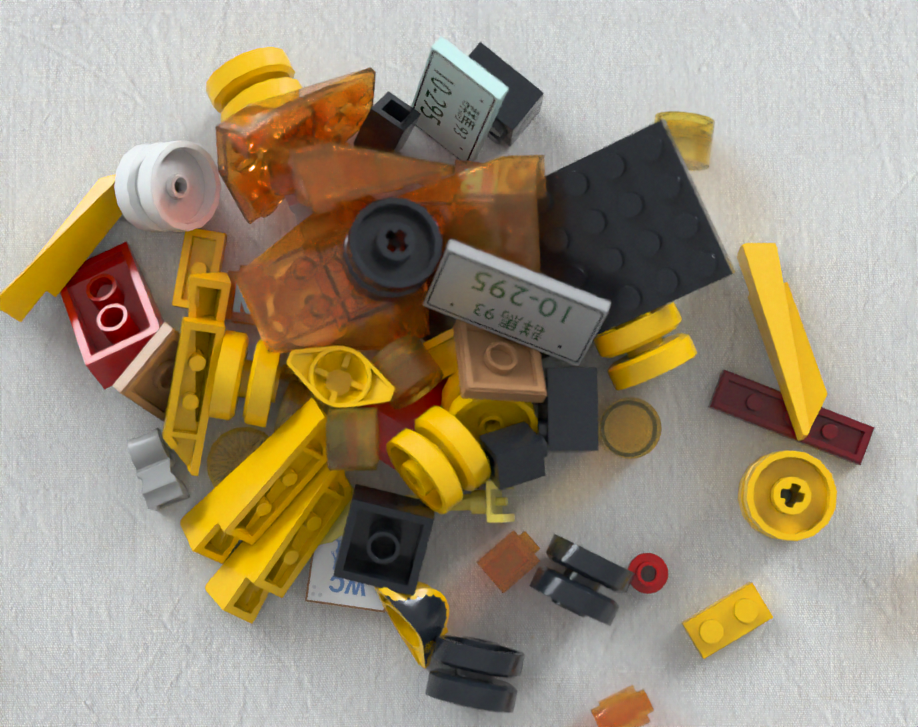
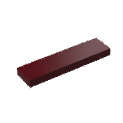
(766, 409)

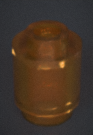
(623, 709)

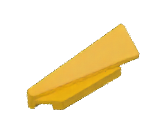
(64, 251)
(783, 335)
(196, 367)
(260, 486)
(283, 548)

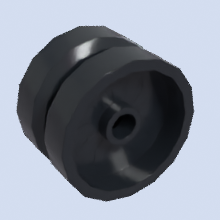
(398, 226)
(581, 580)
(473, 680)

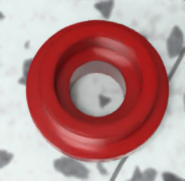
(659, 566)

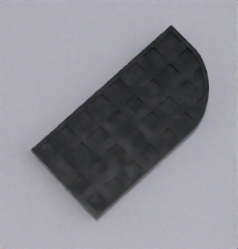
(625, 229)

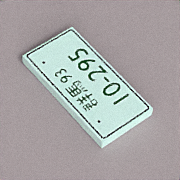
(457, 101)

